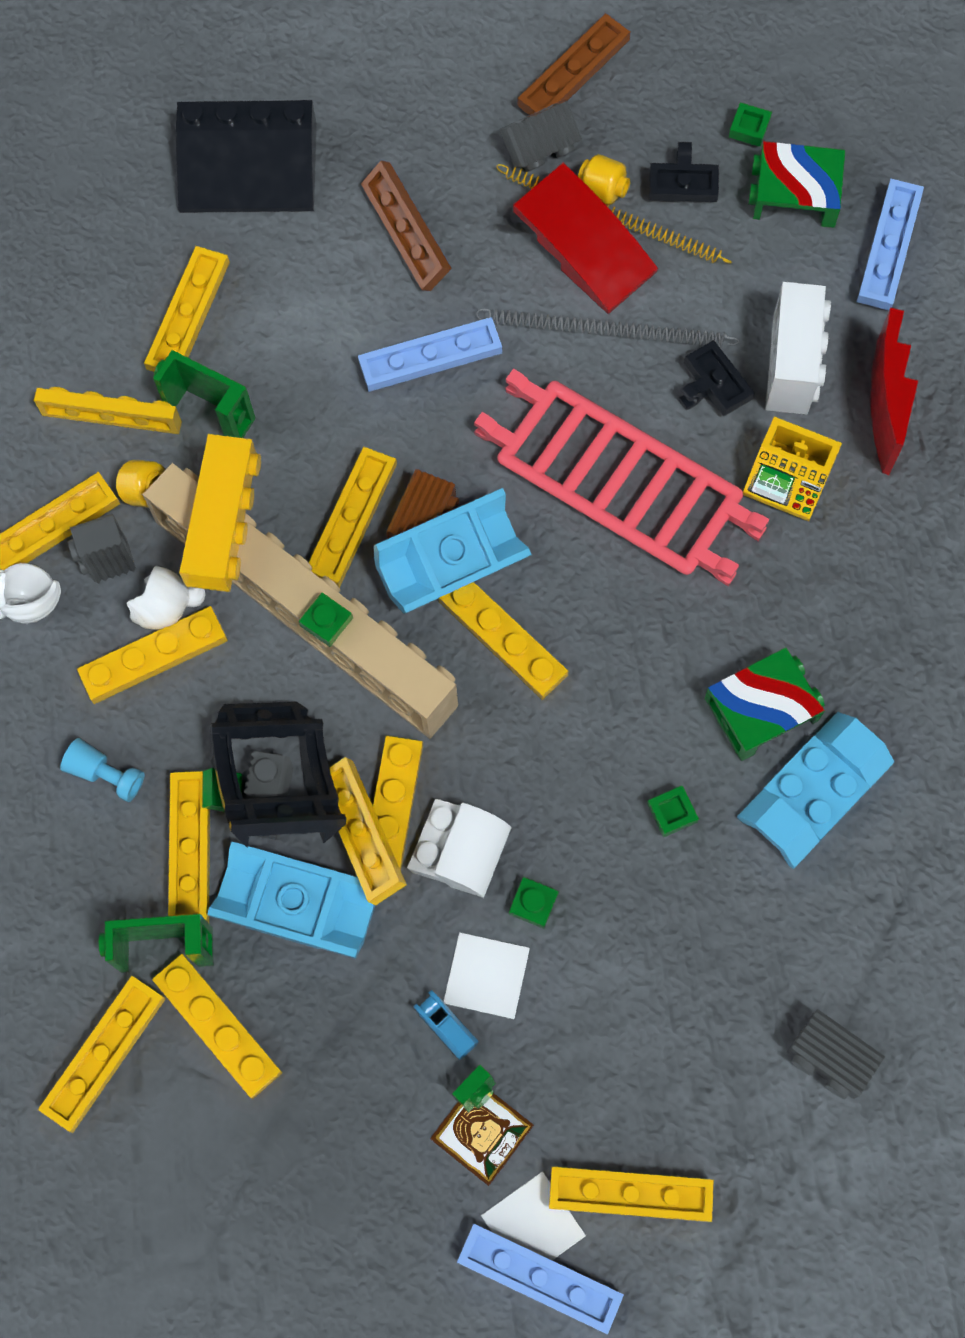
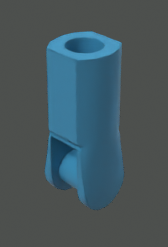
(450, 1029)

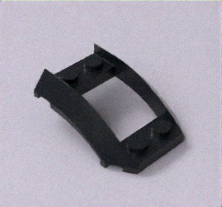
(275, 815)

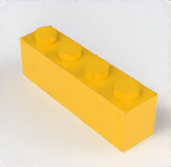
(219, 513)

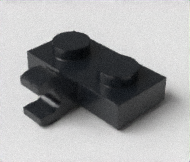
(684, 180)
(715, 378)

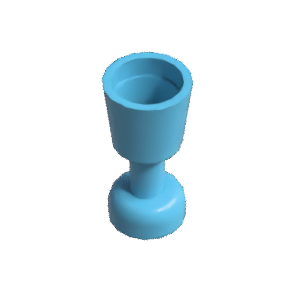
(90, 764)

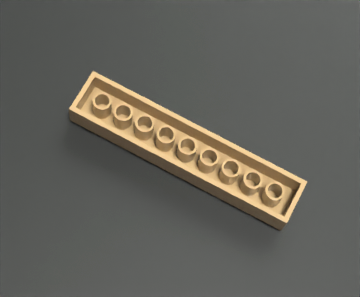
(287, 590)

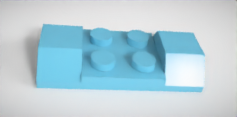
(448, 552)
(818, 787)
(293, 901)

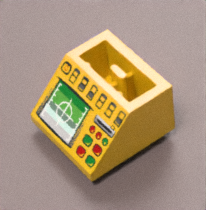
(791, 468)

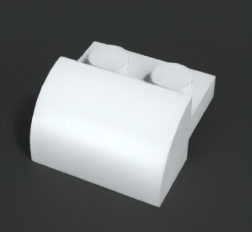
(460, 846)

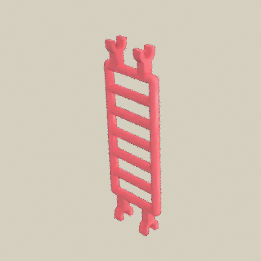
(520, 387)

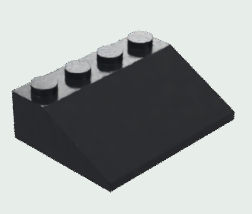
(245, 156)

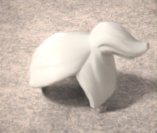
(27, 593)
(163, 600)

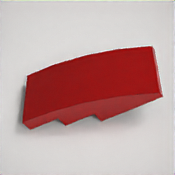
(585, 238)
(891, 392)

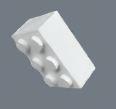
(797, 348)

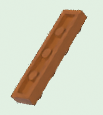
(575, 65)
(406, 226)

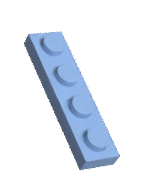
(890, 244)
(430, 354)
(540, 1278)

